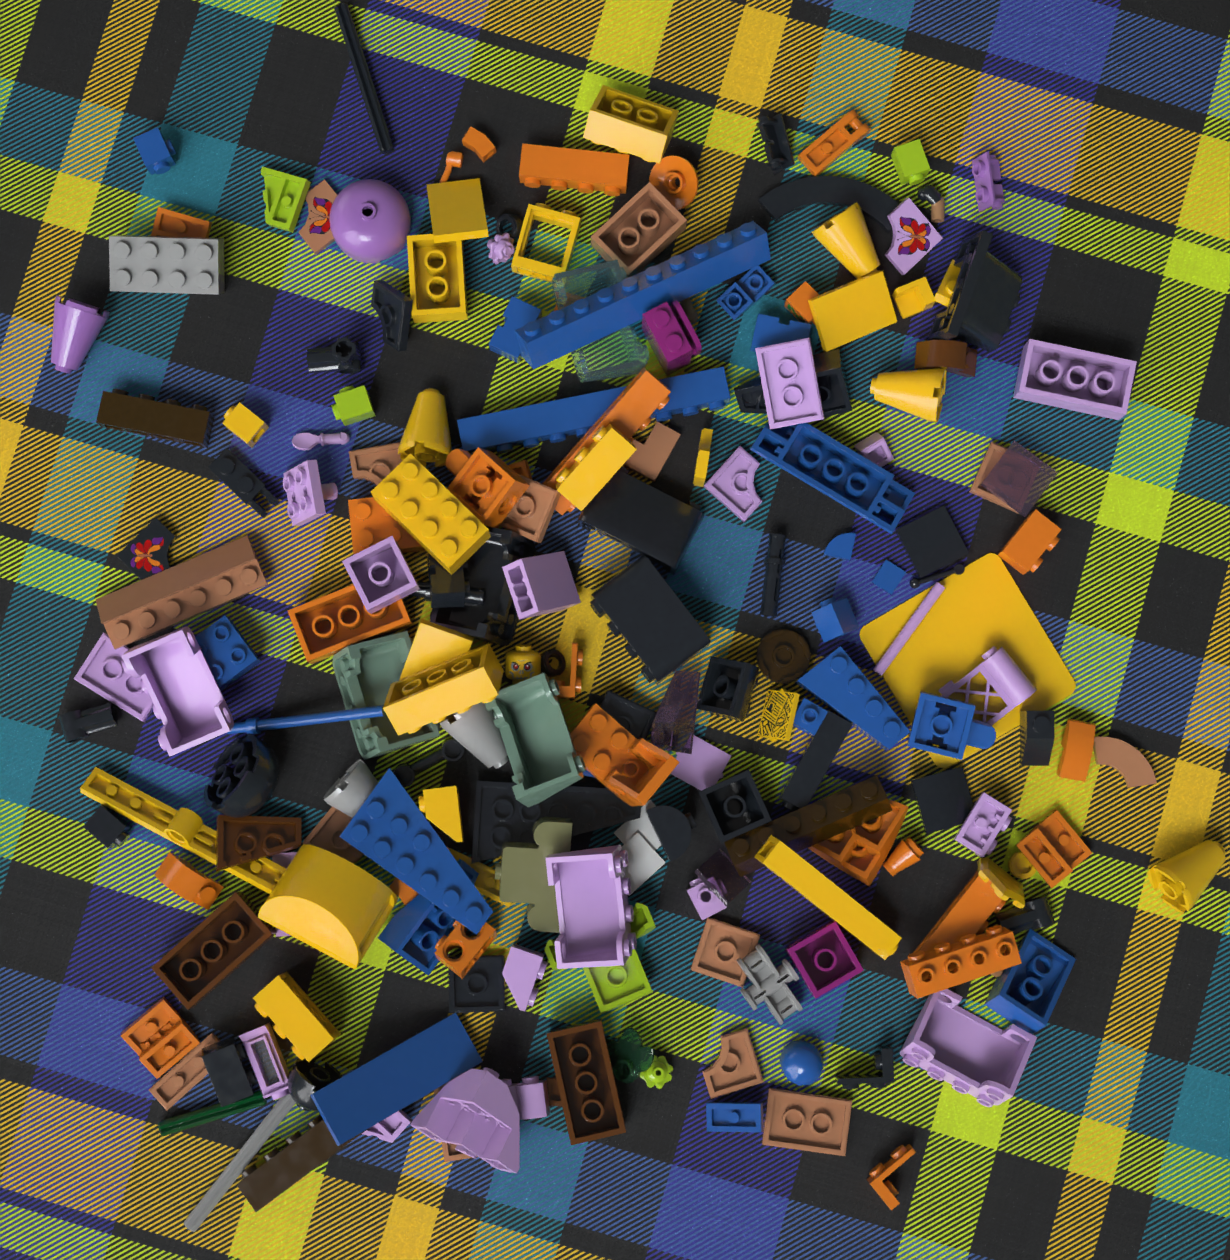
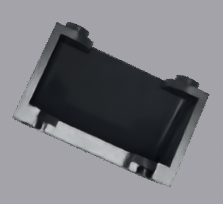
(643, 519)
(498, 617)

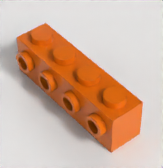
(961, 961)

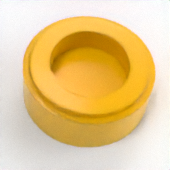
(1020, 866)

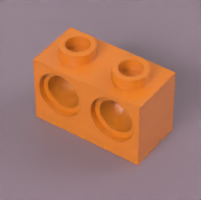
(471, 947)

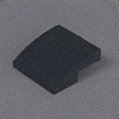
(942, 799)

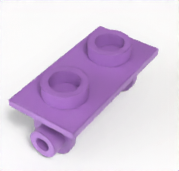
(985, 171)

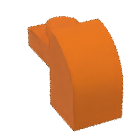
(188, 881)

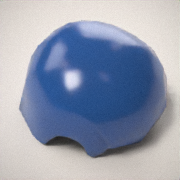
(801, 1062)

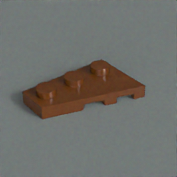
(254, 838)

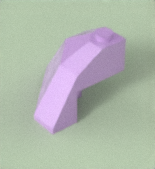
(477, 1117)

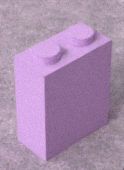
(541, 584)

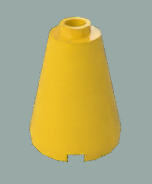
(849, 241)
(912, 391)
(427, 430)
(1187, 874)

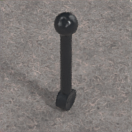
(958, 570)

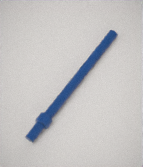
(255, 725)

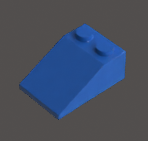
(1031, 989)

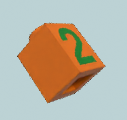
(798, 303)

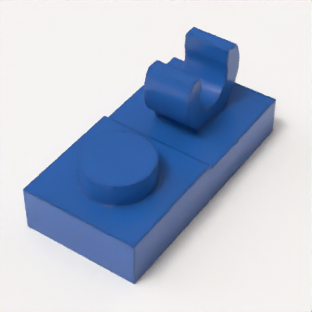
(734, 1117)

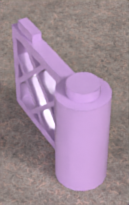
(1003, 676)

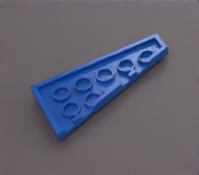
(404, 843)

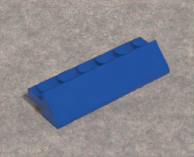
(836, 472)

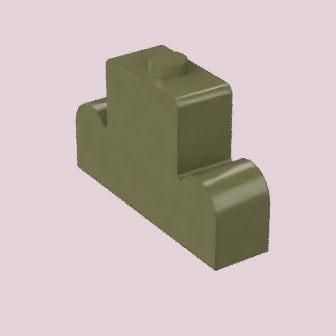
(524, 871)

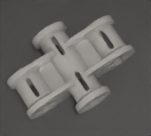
(769, 984)

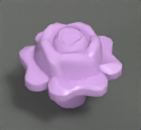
(501, 248)

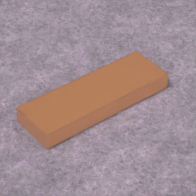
(182, 1076)

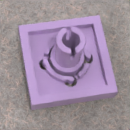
(306, 493)

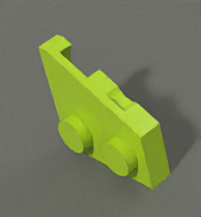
(283, 198)

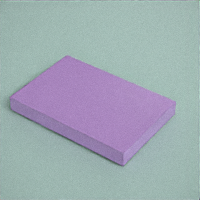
(790, 383)
(105, 676)

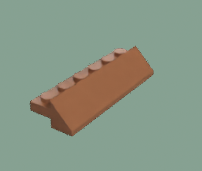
(181, 592)

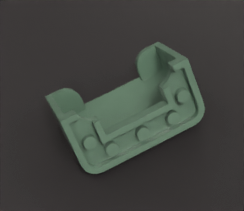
(364, 681)
(536, 739)

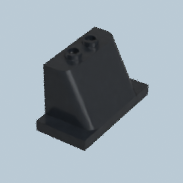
(981, 297)

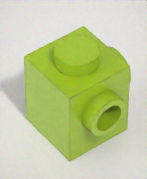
(352, 405)

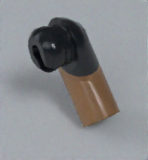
(936, 201)

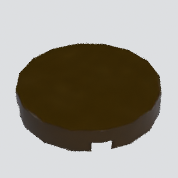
(783, 656)

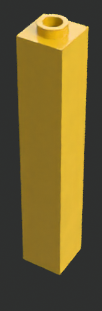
(828, 897)

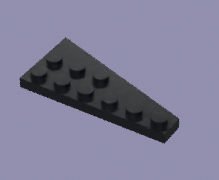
(504, 819)

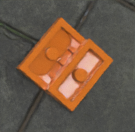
(1053, 848)
(160, 1037)

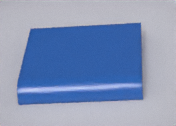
(888, 577)

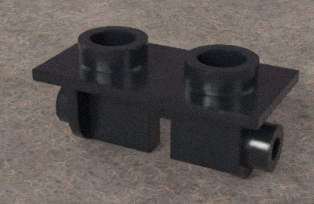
(777, 143)

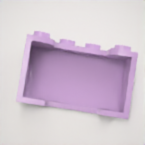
(180, 688)
(592, 907)
(967, 1050)

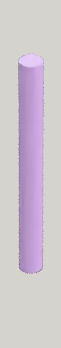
(908, 629)

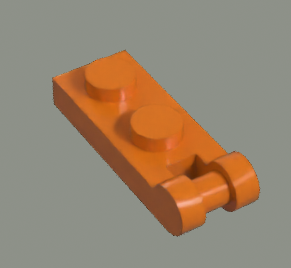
(833, 143)

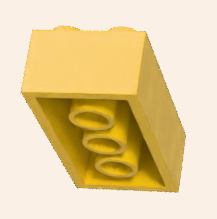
(431, 514)
(443, 690)

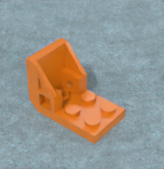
(618, 759)

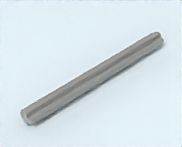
(239, 1163)

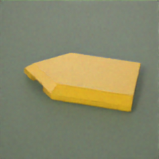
(1003, 883)

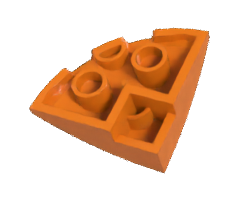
(864, 847)

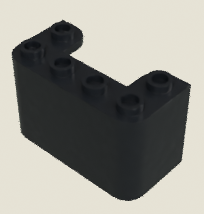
(649, 620)

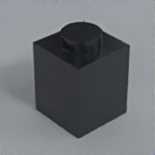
(108, 827)

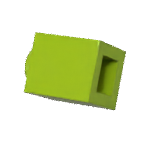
(910, 162)

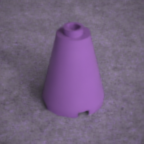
(74, 332)

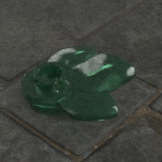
(630, 1052)

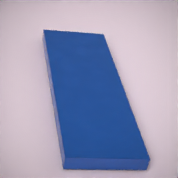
(396, 1079)

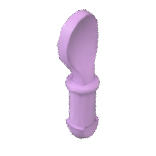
(307, 441)

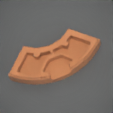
(1125, 760)

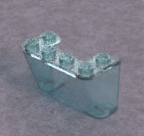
(614, 354)

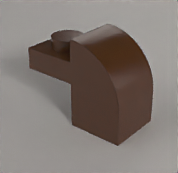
(947, 355)

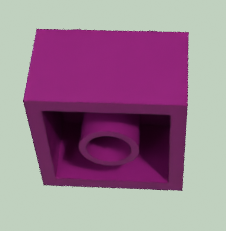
(824, 959)

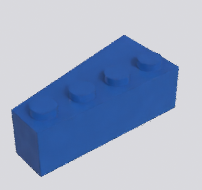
(852, 697)

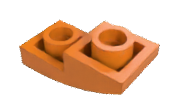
(1077, 750)

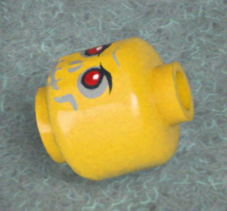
(522, 663)

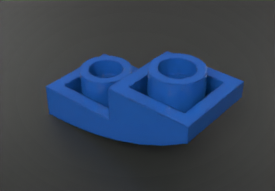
(745, 292)

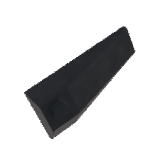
(831, 383)

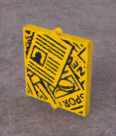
(778, 715)

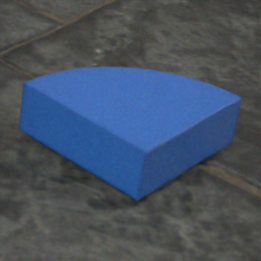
(841, 546)

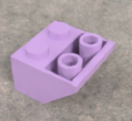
(520, 973)

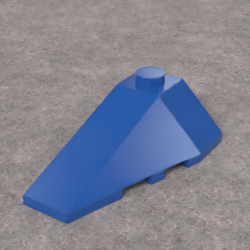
(419, 927)

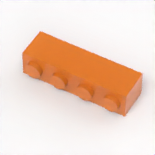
(574, 169)
(964, 915)

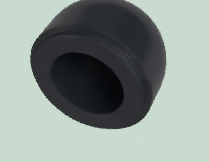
(515, 221)
(545, 666)

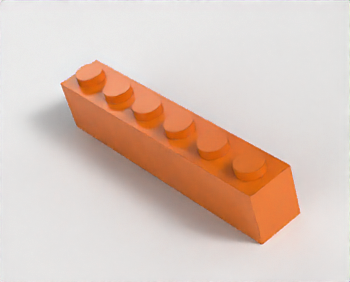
(627, 414)

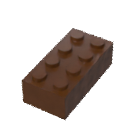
(213, 950)
(586, 1081)

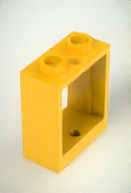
(544, 214)

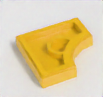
(702, 457)

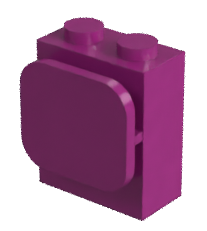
(670, 336)

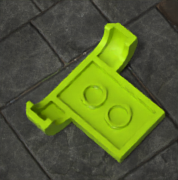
(622, 983)

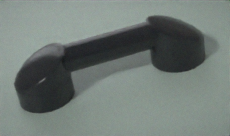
(450, 750)

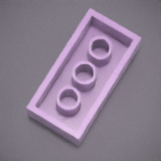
(1074, 379)

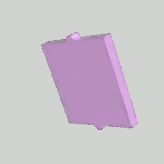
(701, 767)

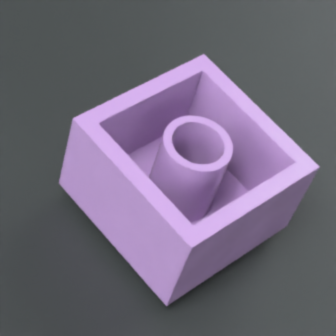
(381, 575)

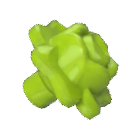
(658, 1073)

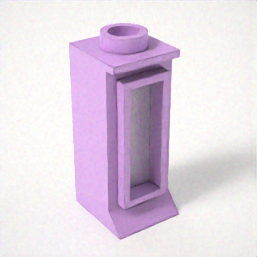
(267, 1061)

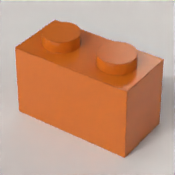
(1030, 542)

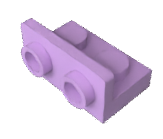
(983, 825)

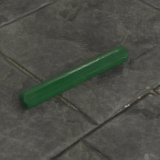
(209, 1114)

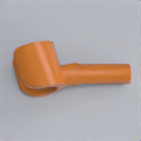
(453, 159)

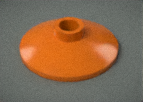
(664, 177)

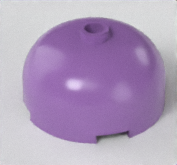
(366, 236)

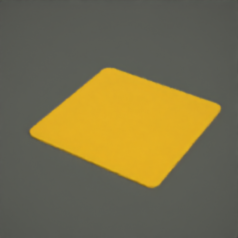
(966, 621)

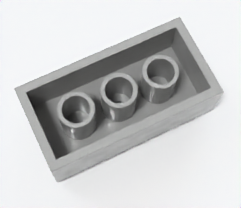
(166, 264)

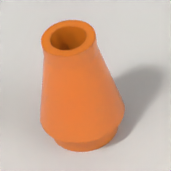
(903, 856)

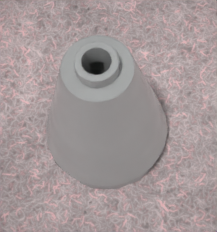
(478, 734)
(352, 789)

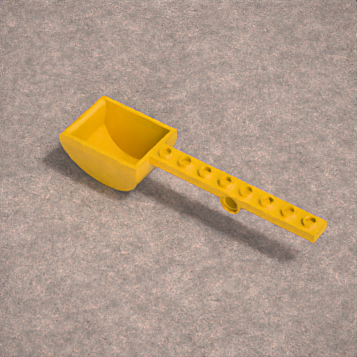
(314, 899)

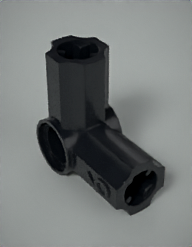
(341, 357)

